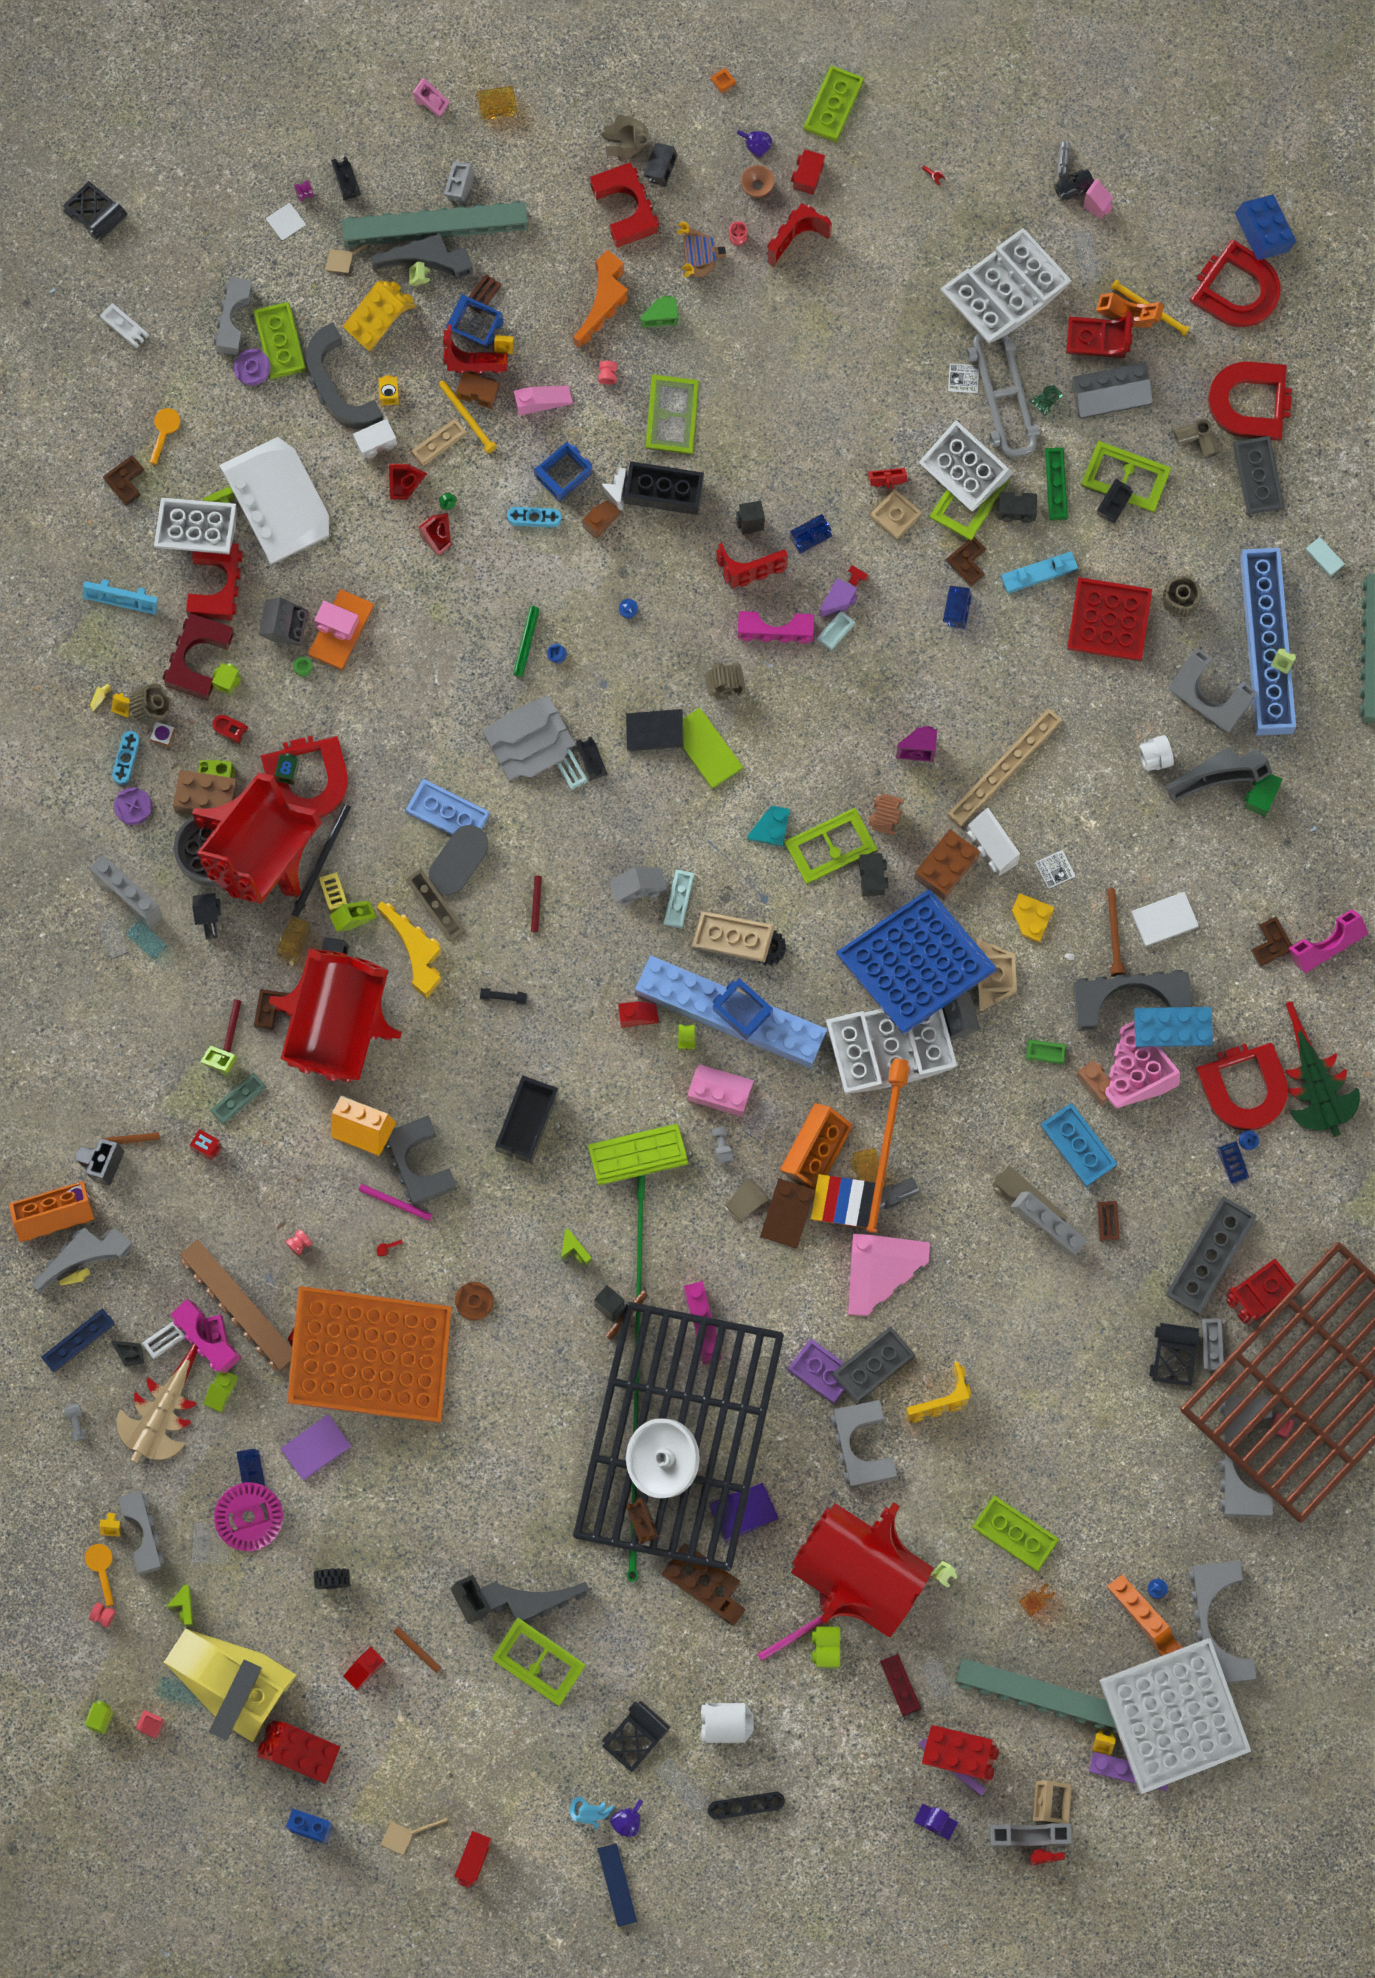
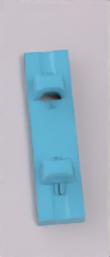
(1039, 572)
(119, 597)

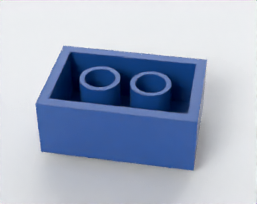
(1265, 227)

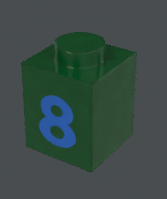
(287, 769)

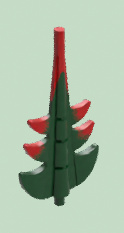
(1326, 1107)

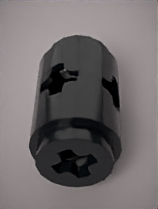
(1066, 189)

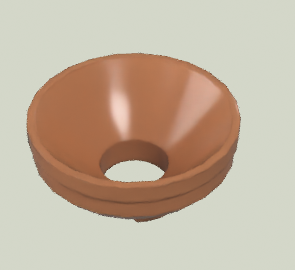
(760, 174)

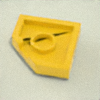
(1031, 916)

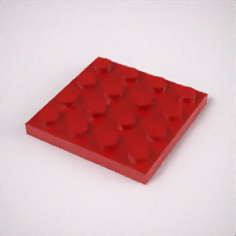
(1109, 619)

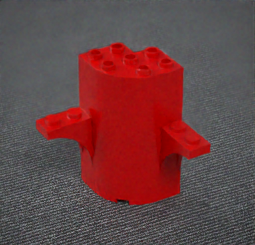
(256, 841)
(334, 1015)
(861, 1568)

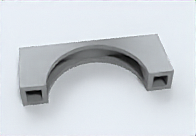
(1237, 1497)
(1207, 1582)

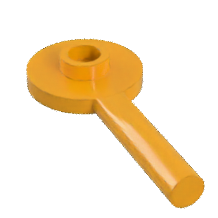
(166, 422)
(98, 1559)

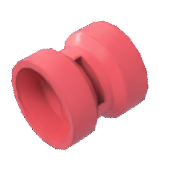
(738, 228)
(607, 373)
(298, 1242)
(102, 1615)

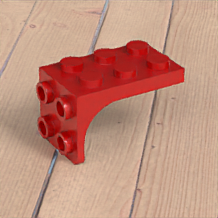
(801, 220)
(1100, 336)
(479, 362)
(743, 573)
(1260, 1292)
(298, 1750)
(960, 1753)

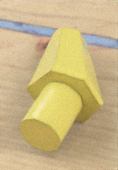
(99, 696)
(77, 1276)

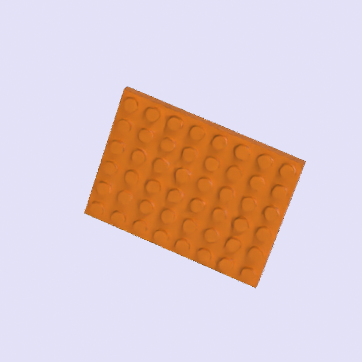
(369, 1354)

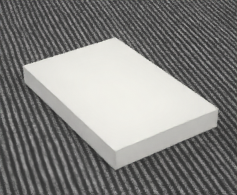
(1164, 919)

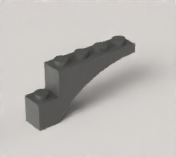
(428, 251)
(1220, 769)
(529, 1604)

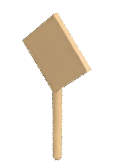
(341, 260)
(398, 1837)

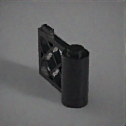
(104, 220)
(1179, 1338)
(647, 1723)

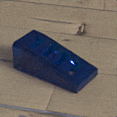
(1236, 1152)

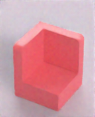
(150, 1724)

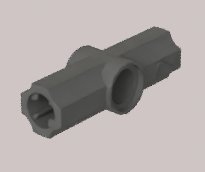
(894, 1194)

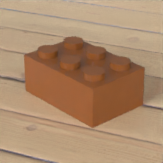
(946, 864)

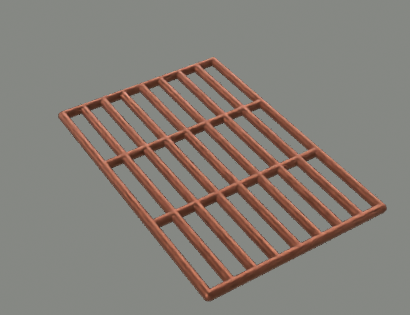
(1279, 1394)

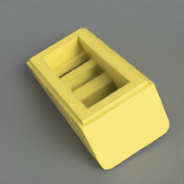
(332, 907)

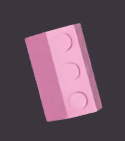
(720, 1090)

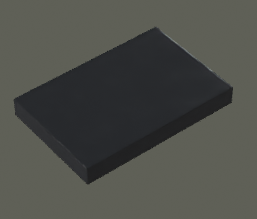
(654, 730)

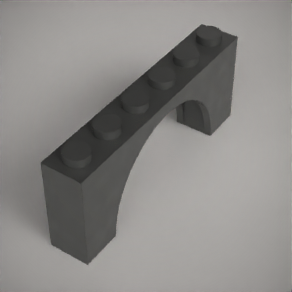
(1090, 995)

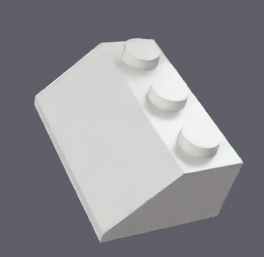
(993, 843)

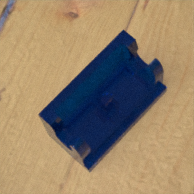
(810, 534)
(957, 607)
(250, 1466)

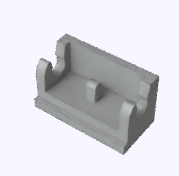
(459, 182)

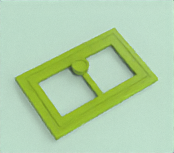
(1132, 460)
(967, 532)
(838, 861)
(529, 1677)

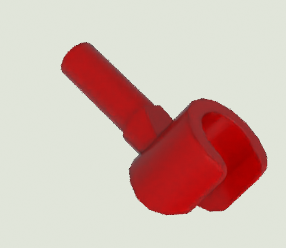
(935, 175)
(382, 1249)

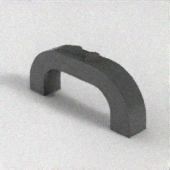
(350, 416)

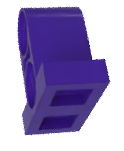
(936, 1821)

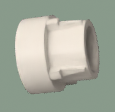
(1156, 753)

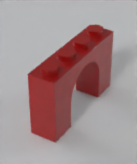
(625, 180)
(219, 605)

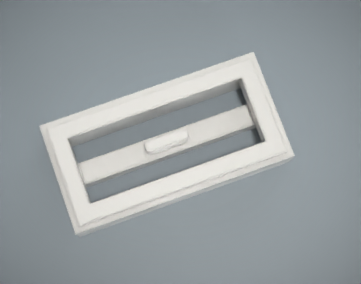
(150, 1349)

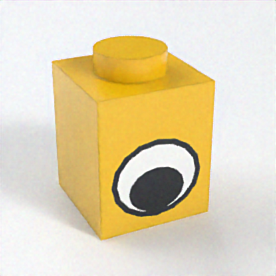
(388, 390)

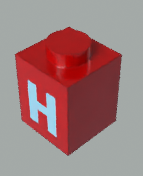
(205, 1145)

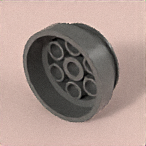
(187, 836)

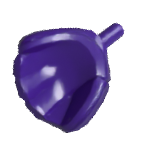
(757, 142)
(627, 1820)

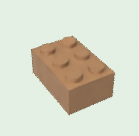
(202, 791)

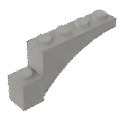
(83, 1250)

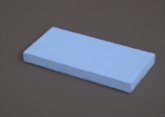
(444, 809)

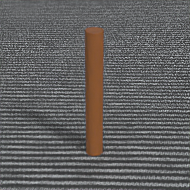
(134, 1138)
(616, 1327)
(417, 1649)

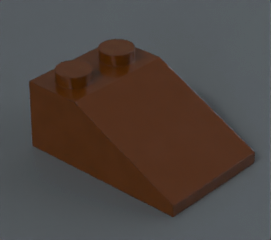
(787, 1213)

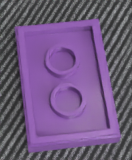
(815, 1368)
(315, 1447)

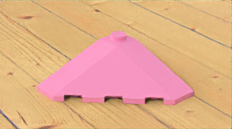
(1139, 1071)
(881, 1266)

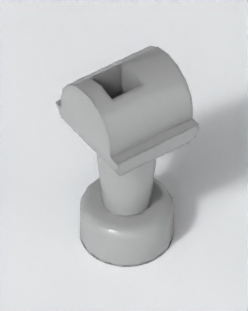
(723, 1152)

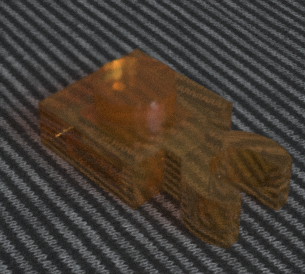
(1034, 1601)

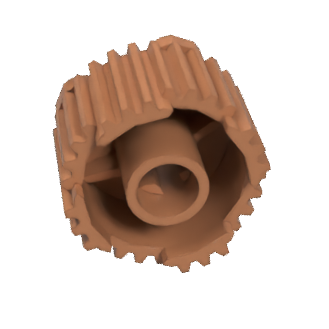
(886, 814)

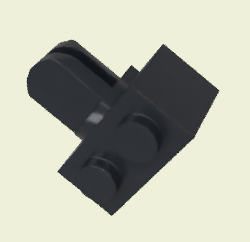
(206, 910)
(102, 1161)

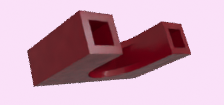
(196, 631)

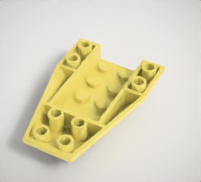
(209, 1669)

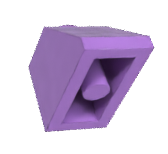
(839, 598)

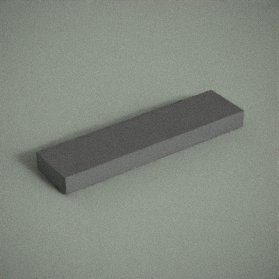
(235, 1700)

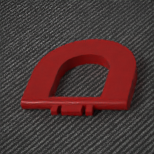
(1223, 309)
(1250, 373)
(335, 768)
(1219, 1099)

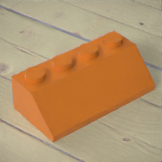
(816, 1145)
(50, 1212)

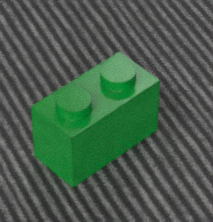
(1262, 794)

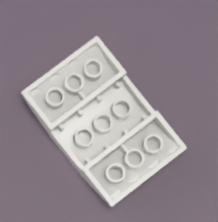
(1007, 287)
(870, 1042)

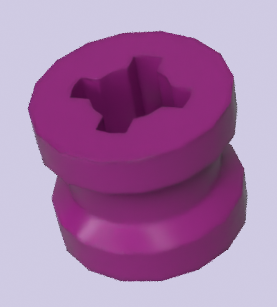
(303, 190)

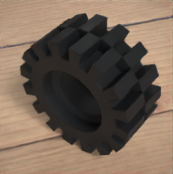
(779, 952)
(332, 1578)

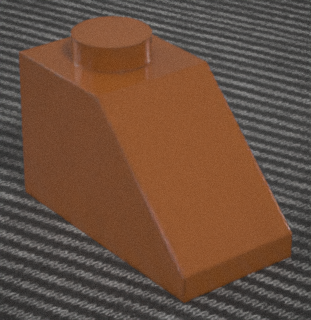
(600, 518)

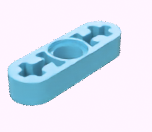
(540, 511)
(117, 769)

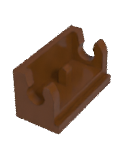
(642, 1521)

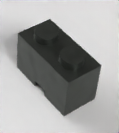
(1017, 507)
(750, 517)
(873, 869)
(609, 1303)
(470, 1599)

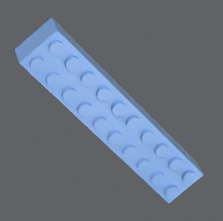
(1265, 635)
(694, 997)

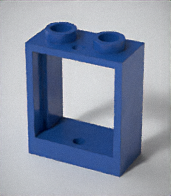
(459, 312)
(573, 452)
(756, 1022)
(309, 1826)

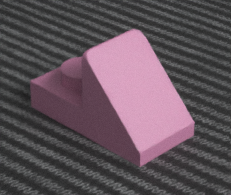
(429, 96)

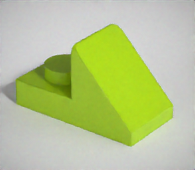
(219, 1060)
(571, 1245)
(220, 1391)
(183, 1600)

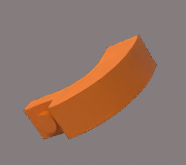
(1115, 307)

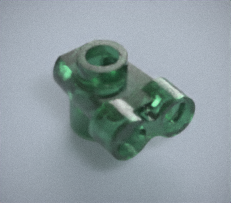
(1044, 403)

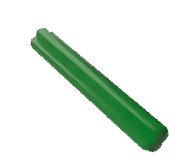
(526, 641)

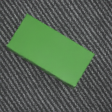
(1046, 1052)

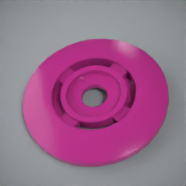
(248, 1535)

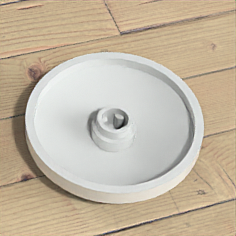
(662, 1458)

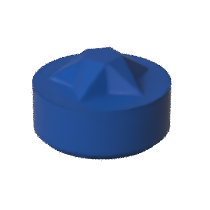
(628, 608)
(557, 653)
(1248, 1140)
(1157, 1588)

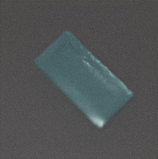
(146, 940)
(176, 1691)

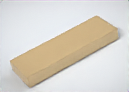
(439, 442)

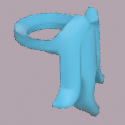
(589, 1813)

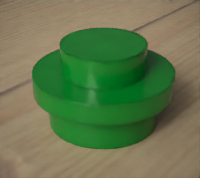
(447, 501)

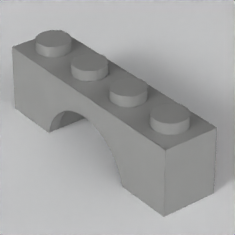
(238, 294)
(1039, 1214)
(147, 1556)
(1031, 1835)

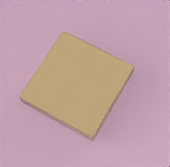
(895, 514)

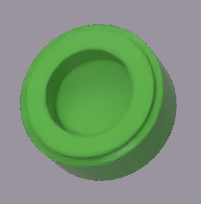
(302, 666)

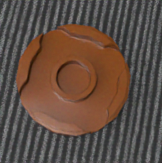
(474, 1301)

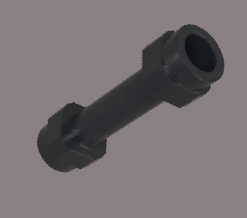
(486, 994)

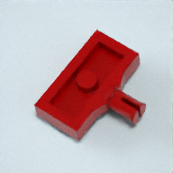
(887, 477)
(1041, 1857)

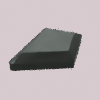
(129, 1353)

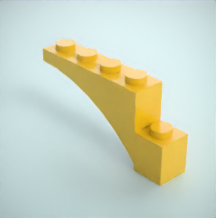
(420, 948)

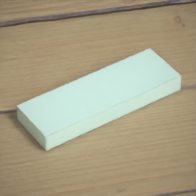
(679, 899)

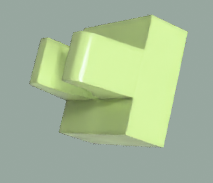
(416, 274)
(1283, 661)
(943, 1573)

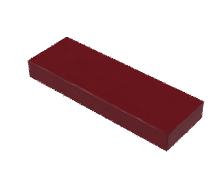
(900, 1685)

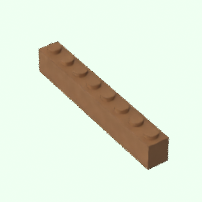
(238, 1305)

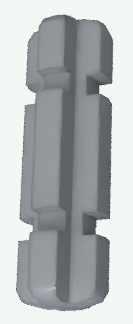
(1064, 159)

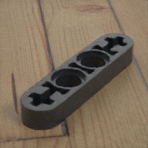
(746, 1808)

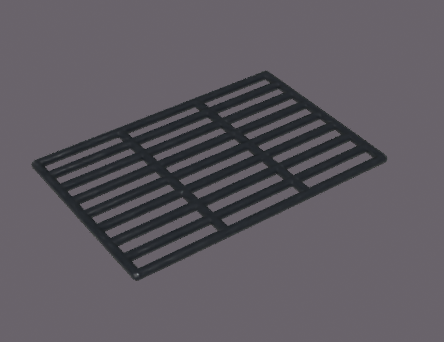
(686, 1398)

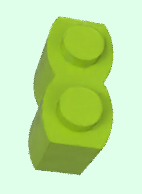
(827, 1647)
(99, 1717)

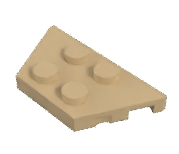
(1000, 983)

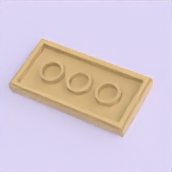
(733, 936)

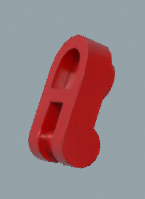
(222, 725)

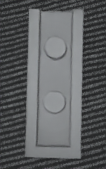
(1212, 1344)

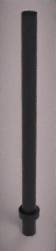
(300, 903)

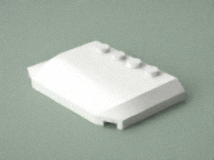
(277, 499)

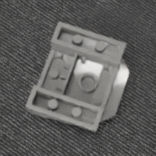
(529, 739)

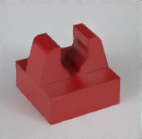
(857, 575)

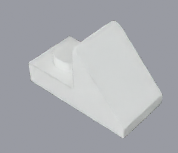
(616, 491)

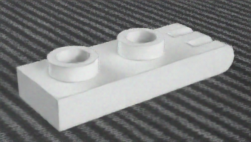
(123, 325)

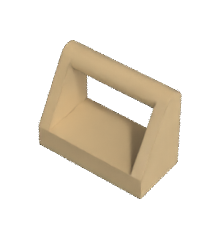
(1043, 1802)

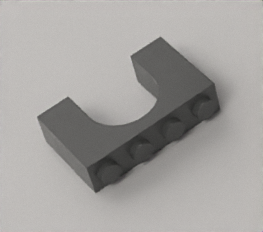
(419, 1188)

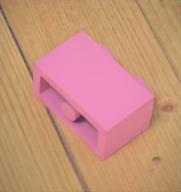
(336, 621)

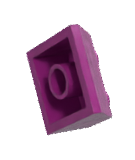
(918, 745)

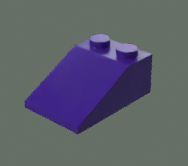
(758, 1511)

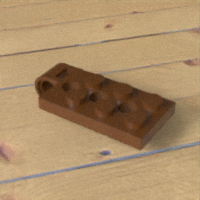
(722, 1606)

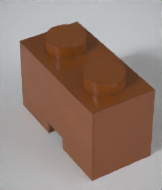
(478, 389)

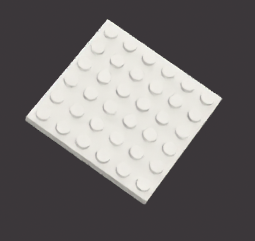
(1175, 1715)

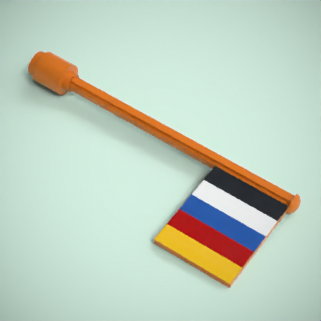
(858, 1201)

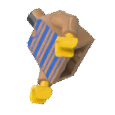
(698, 251)

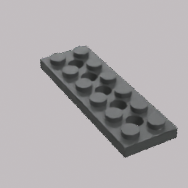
(1197, 1256)

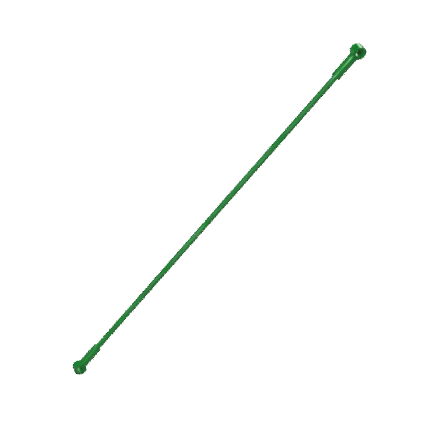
(640, 1196)

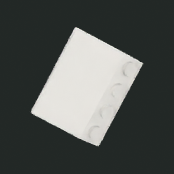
(965, 466)
(195, 525)

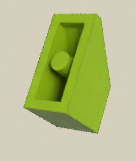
(352, 915)

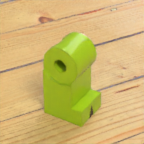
(217, 767)
(686, 1037)

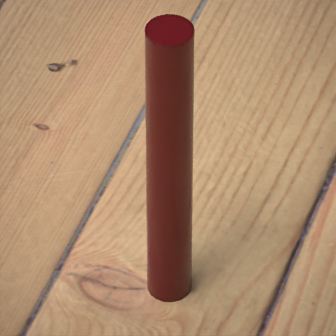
(536, 904)
(232, 1025)

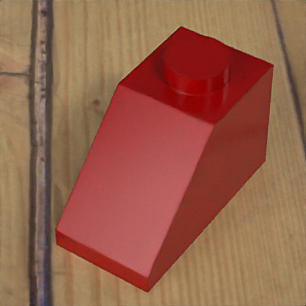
(637, 1013)
(364, 1668)

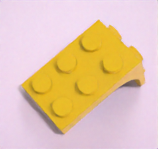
(377, 313)
(951, 1402)

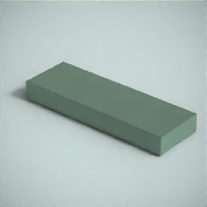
(238, 1098)

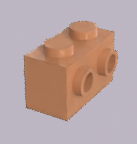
(1095, 1081)

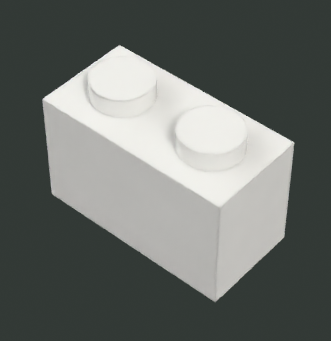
(375, 439)

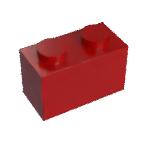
(809, 171)

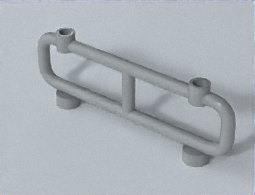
(998, 438)

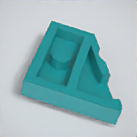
(771, 827)

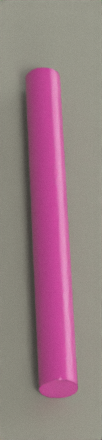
(395, 1202)
(790, 1638)

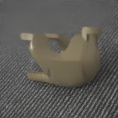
(631, 133)

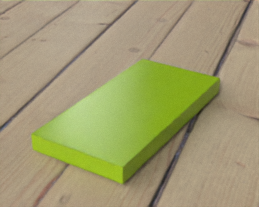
(833, 103)
(279, 340)
(708, 749)
(1015, 1533)

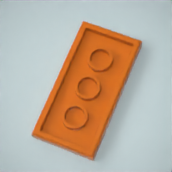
(336, 651)

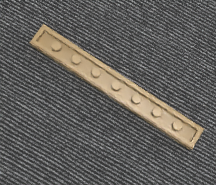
(1004, 768)

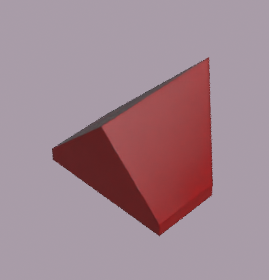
(404, 480)
(436, 533)

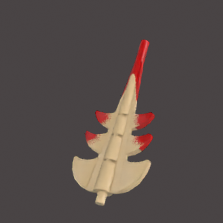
(148, 1435)

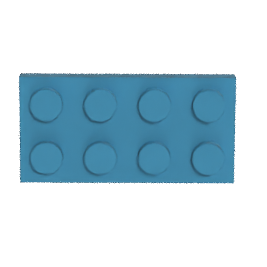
(1173, 1027)
(1078, 1144)

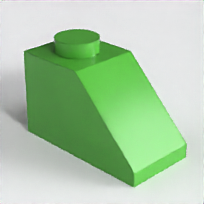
(661, 313)

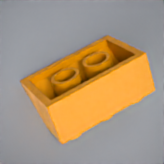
(361, 1126)

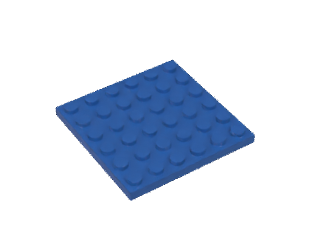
(916, 961)

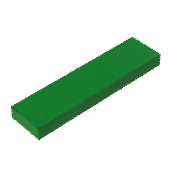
(1056, 484)

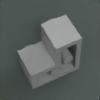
(637, 884)

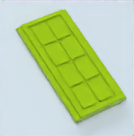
(637, 1154)

